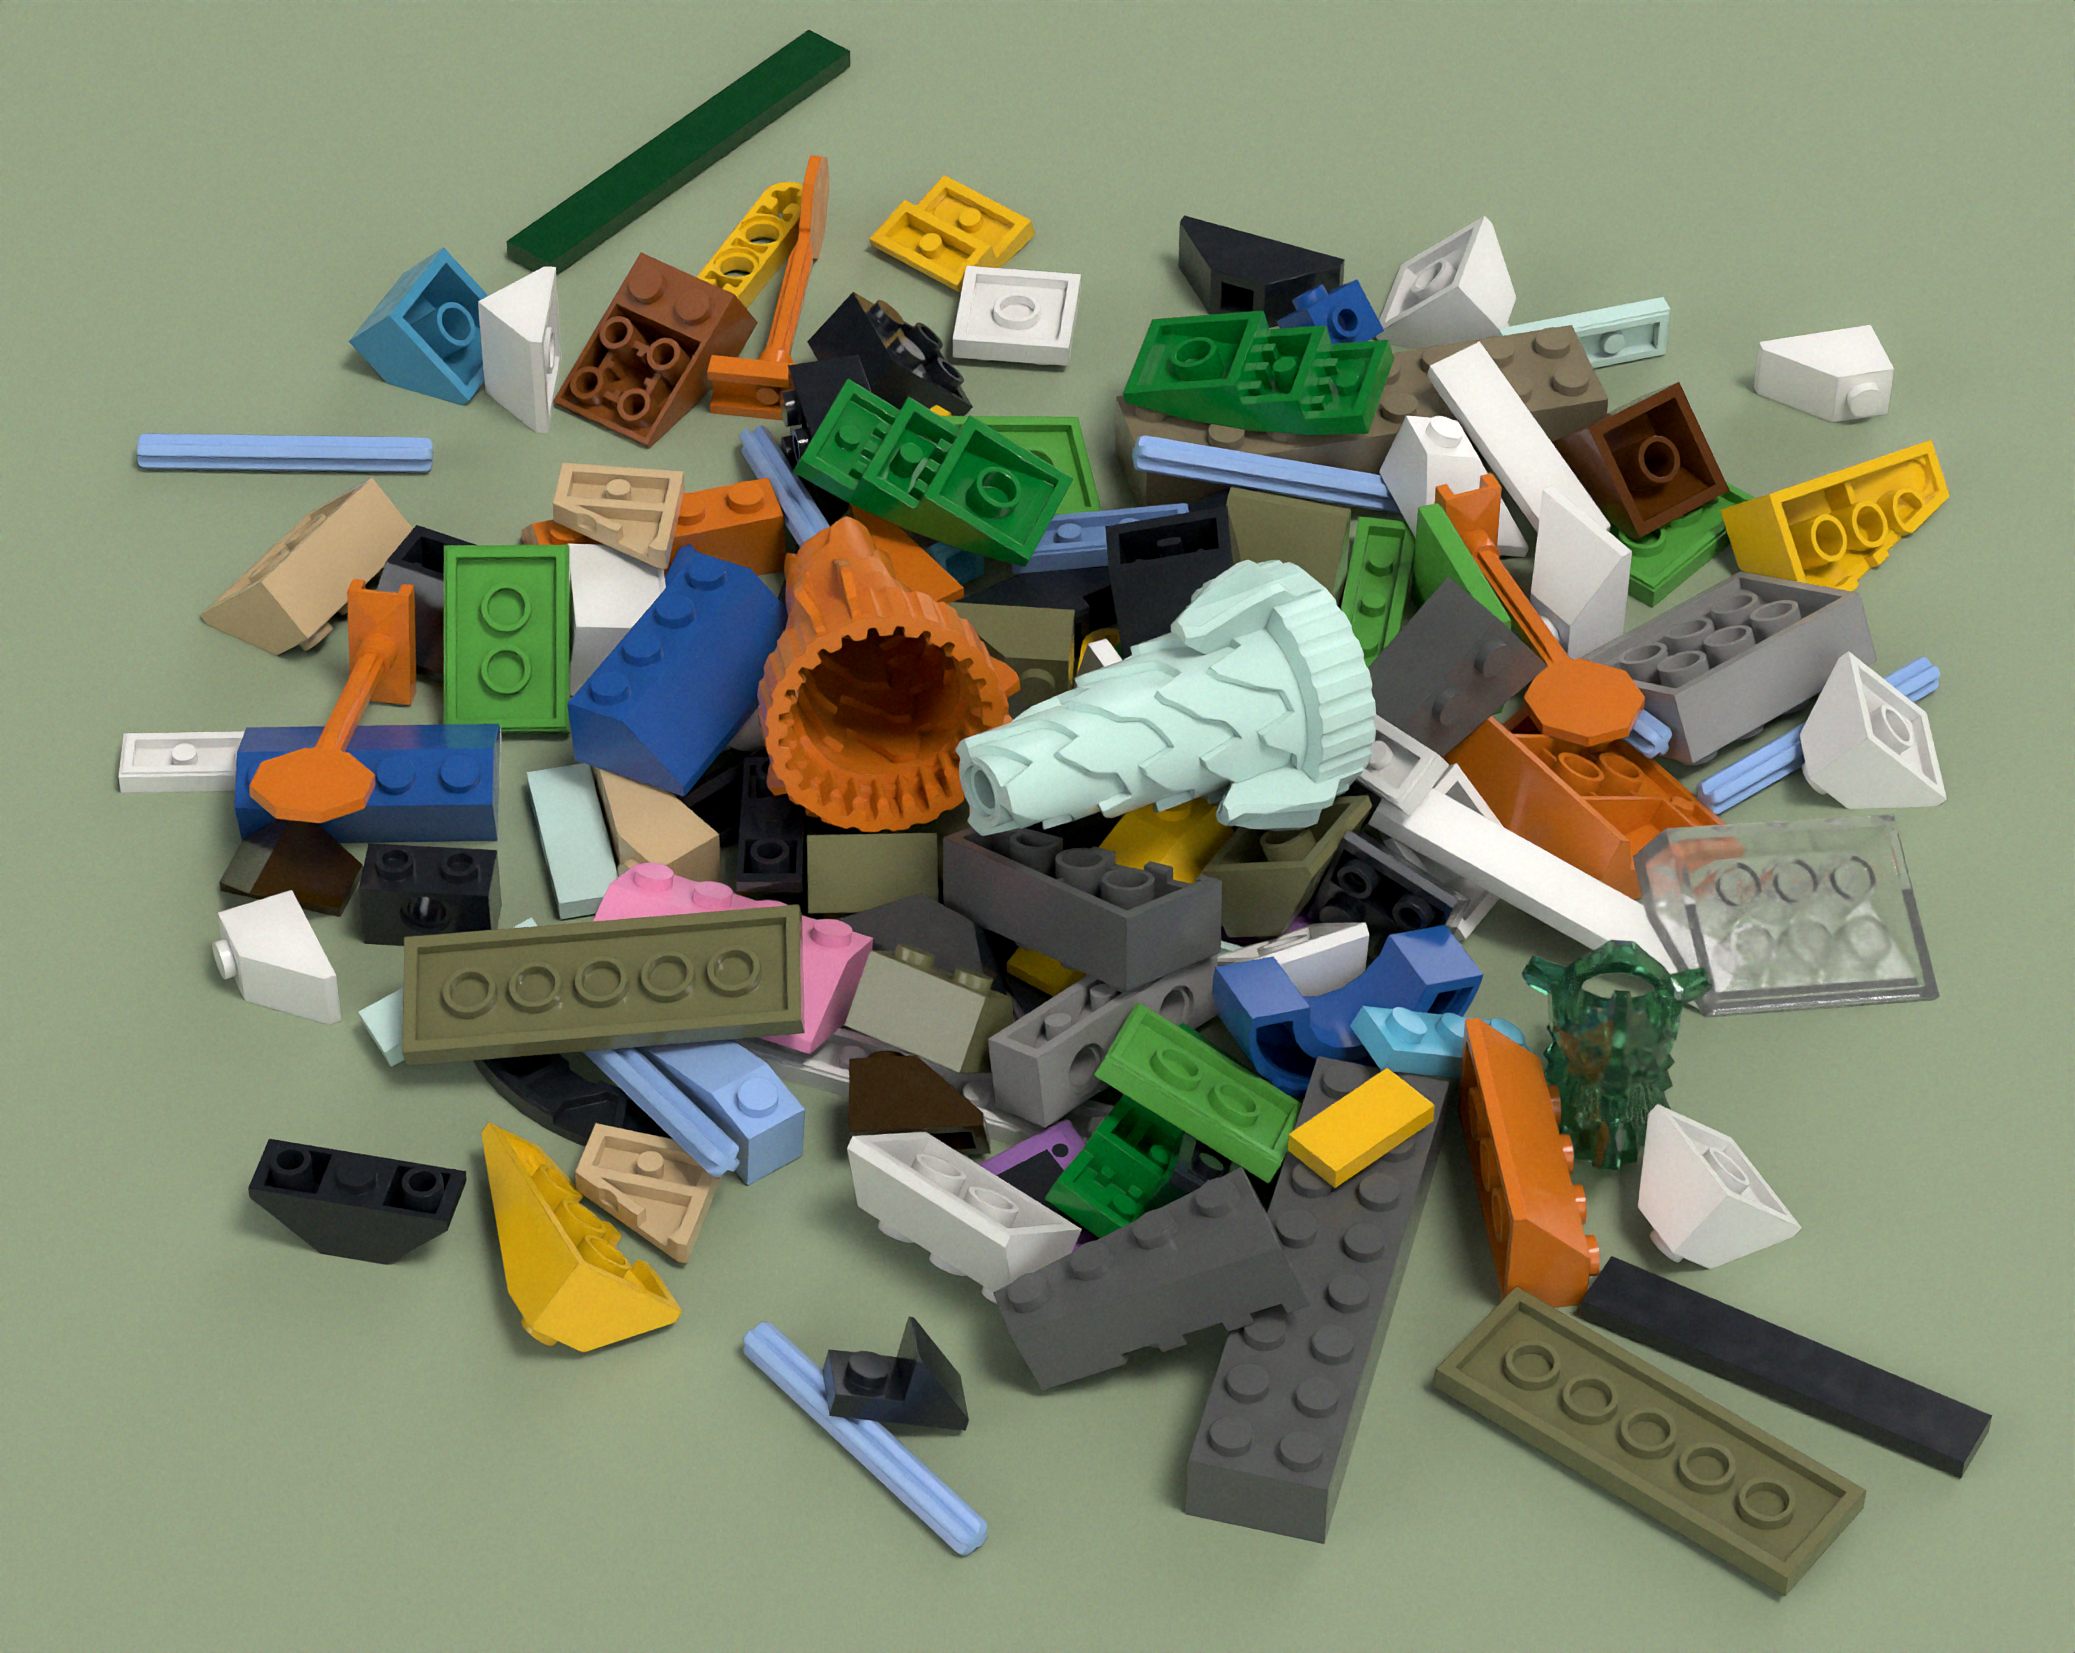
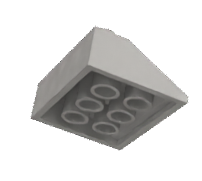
(1738, 658)

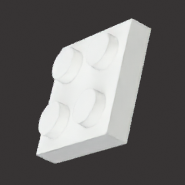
(1017, 316)

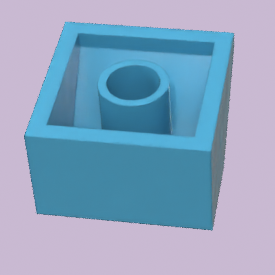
(428, 331)

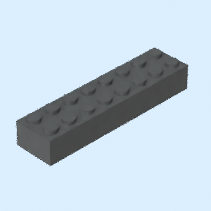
(1300, 1379)

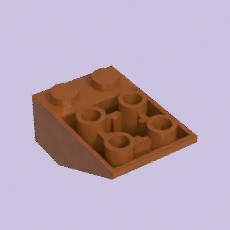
(654, 351)

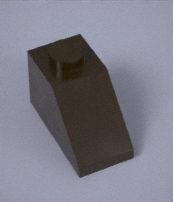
(907, 1096)

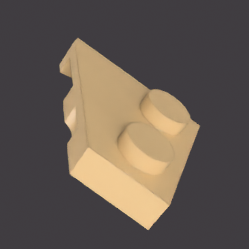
(622, 507)
(647, 1186)

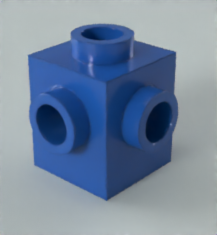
(1342, 310)

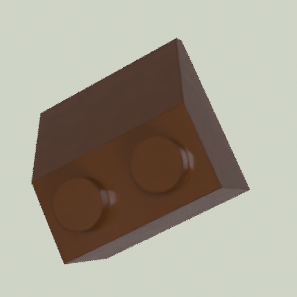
(1645, 461)

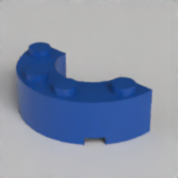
(1288, 1031)

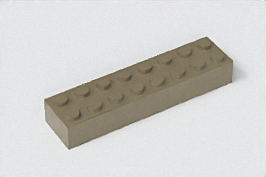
(1541, 366)

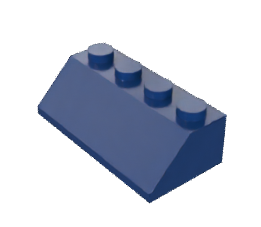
(680, 677)
(427, 787)

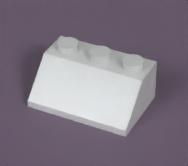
(955, 1209)

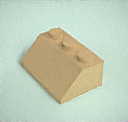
(308, 572)

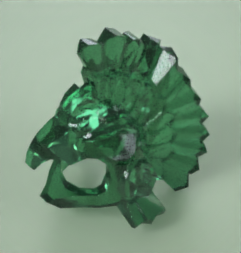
(1611, 1051)

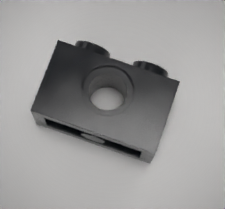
(427, 892)

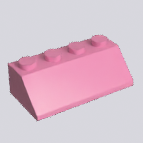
(831, 950)

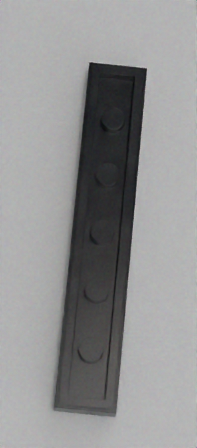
(1786, 1366)

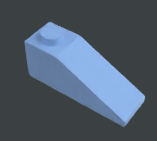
(740, 1098)

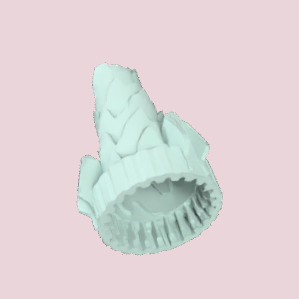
(1243, 702)

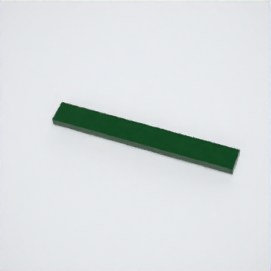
(678, 153)

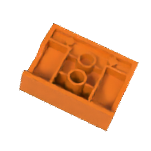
(1574, 799)

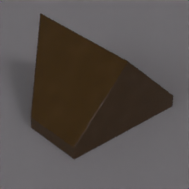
(298, 859)

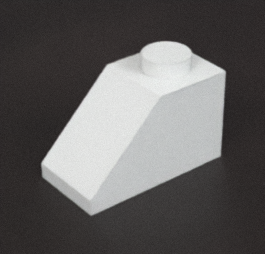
(1827, 373)
(277, 958)

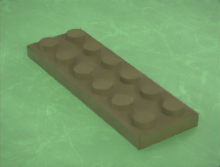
(603, 985)
(1651, 1440)

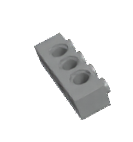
(1051, 1054)

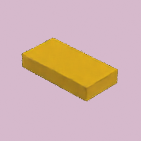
(1361, 1127)

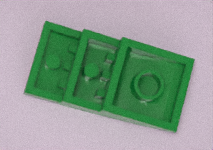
(1257, 377)
(933, 476)
(1119, 1165)

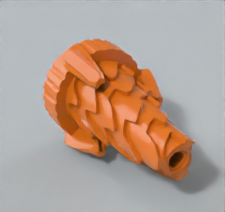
(872, 689)

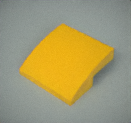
(952, 231)

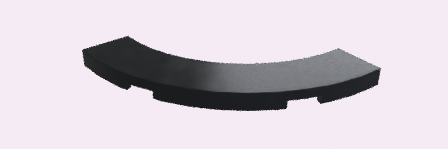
(563, 1100)

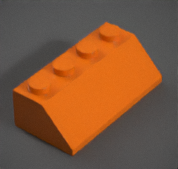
(726, 522)
(1523, 1170)

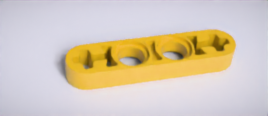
(758, 259)

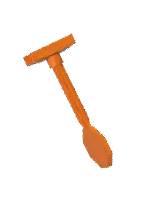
(754, 385)
(1571, 696)
(325, 779)

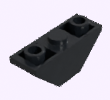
(1250, 272)
(770, 839)
(933, 928)
(355, 1201)

